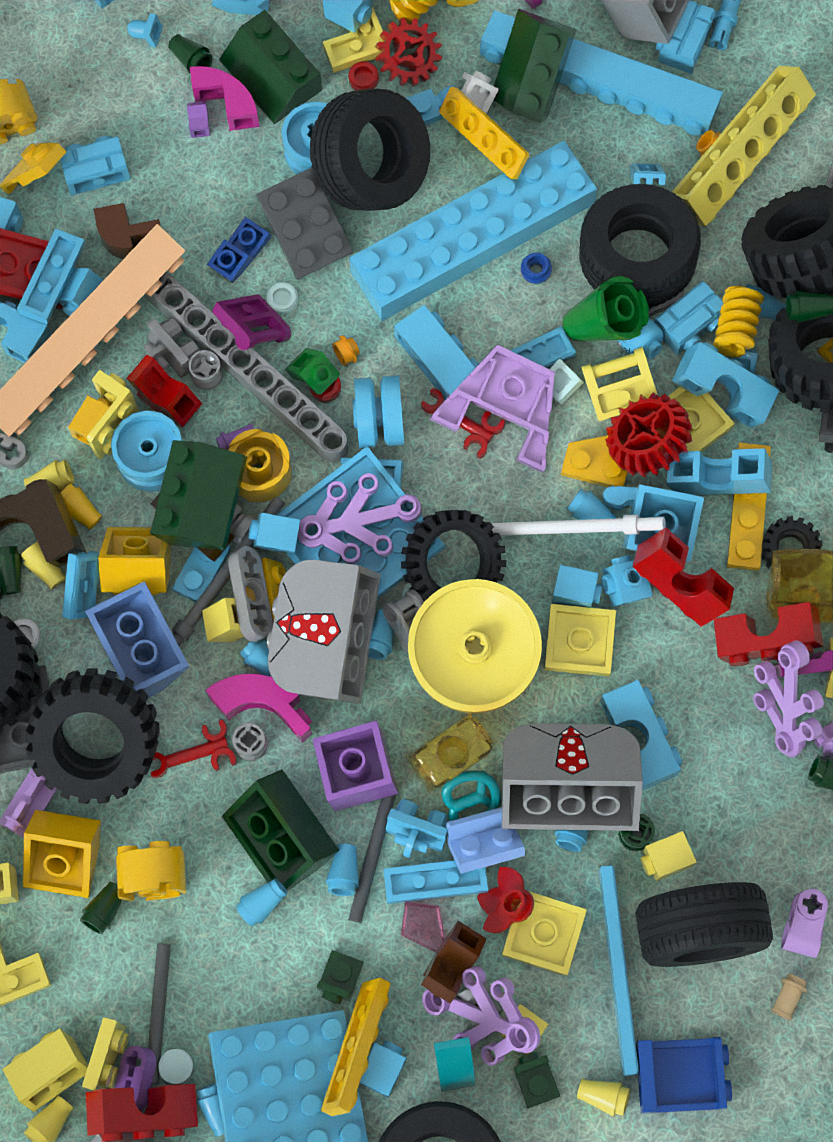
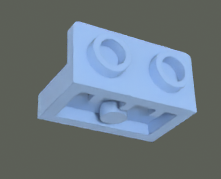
(481, 841)

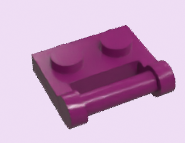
(250, 312)
(817, 663)

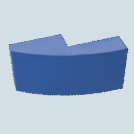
(240, 250)

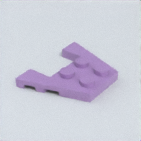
(511, 389)

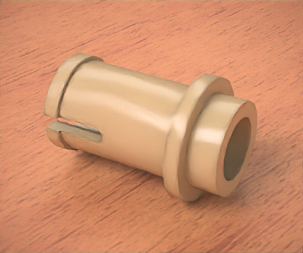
(789, 996)

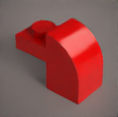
(163, 392)

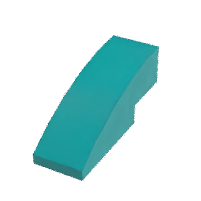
(454, 1064)

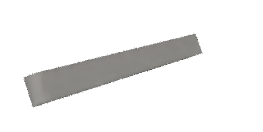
(251, 374)

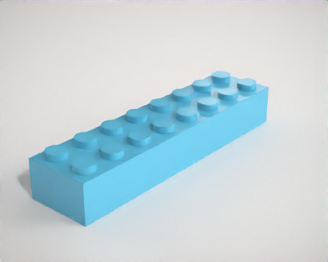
(472, 231)

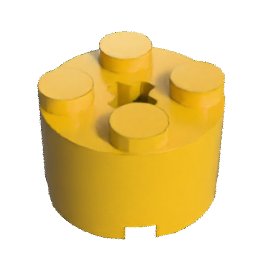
(16, 110)
(273, 456)
(151, 871)

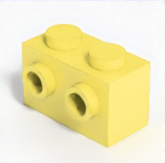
(46, 1069)

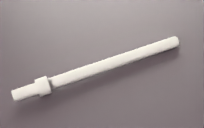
(628, 524)

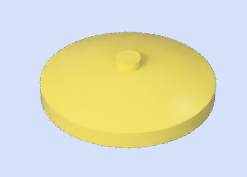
(474, 646)

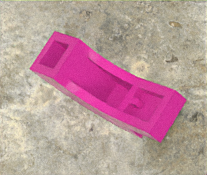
(259, 691)

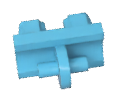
(416, 832)

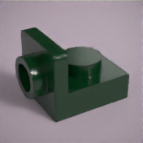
(339, 977)
(536, 1079)

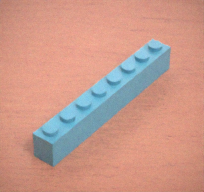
(621, 81)

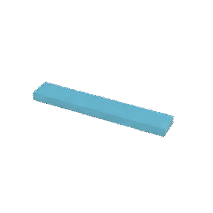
(618, 971)

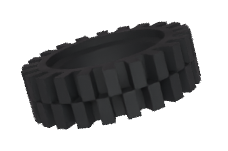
(434, 526)

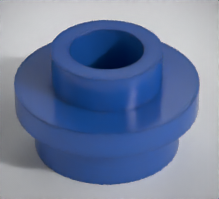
(536, 259)

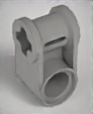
(401, 619)

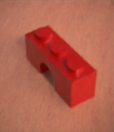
(698, 596)
(739, 642)
(115, 1113)

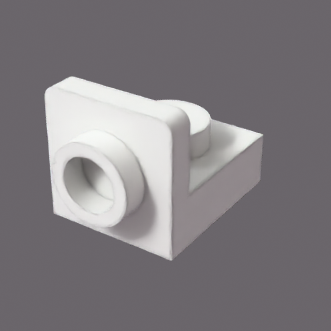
(479, 90)

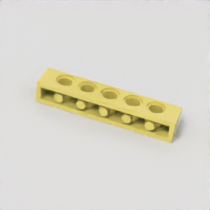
(745, 142)

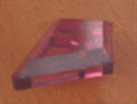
(423, 925)

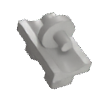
(164, 348)

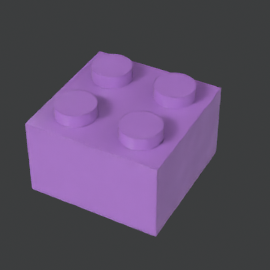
(355, 766)

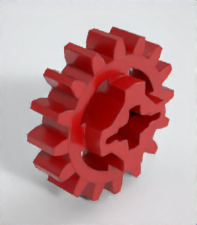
(403, 41)

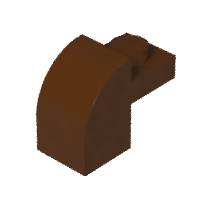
(116, 231)
(452, 958)

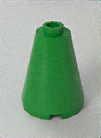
(608, 313)

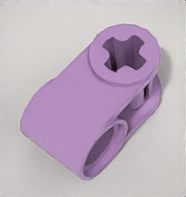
(805, 929)

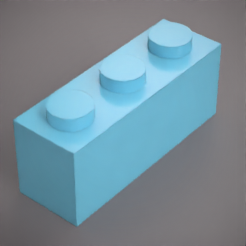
(434, 350)

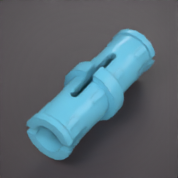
(724, 21)

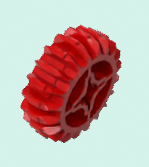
(649, 435)

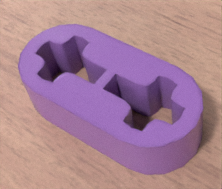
(137, 1076)

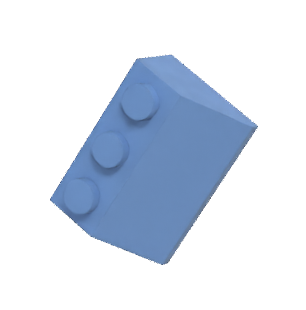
(138, 640)

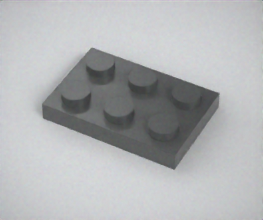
(304, 223)

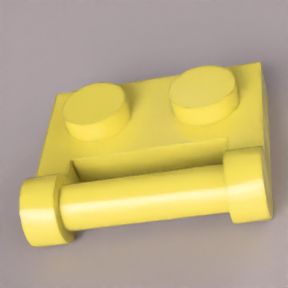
(617, 394)

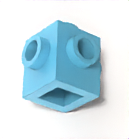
(624, 583)

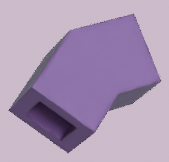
(198, 119)

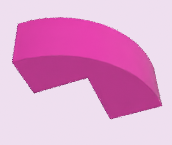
(216, 84)

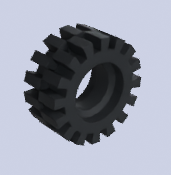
(789, 528)

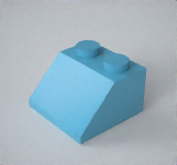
(680, 513)

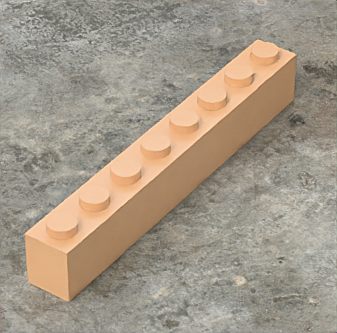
(86, 327)

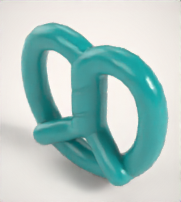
(473, 798)

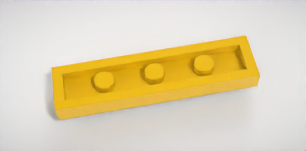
(747, 525)
(353, 1055)

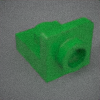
(314, 369)

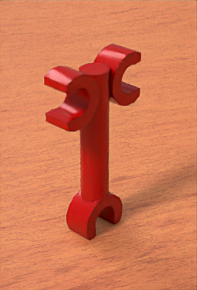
(481, 433)
(216, 747)

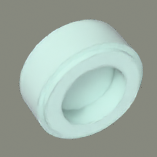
(282, 298)
(176, 1066)

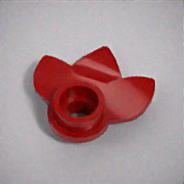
(503, 901)

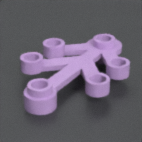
(354, 520)
(788, 737)
(488, 1017)

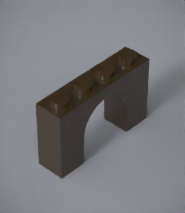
(48, 517)

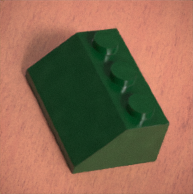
(533, 65)
(271, 67)
(198, 495)
(279, 830)

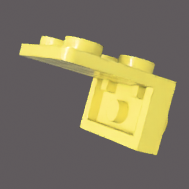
(123, 405)

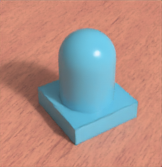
(146, 30)

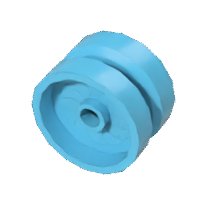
(297, 135)
(379, 411)
(133, 439)

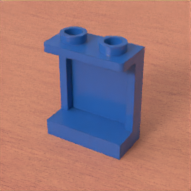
(682, 1075)

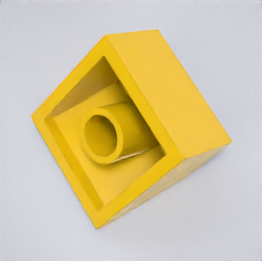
(133, 557)
(60, 853)

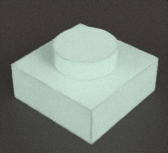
(565, 381)

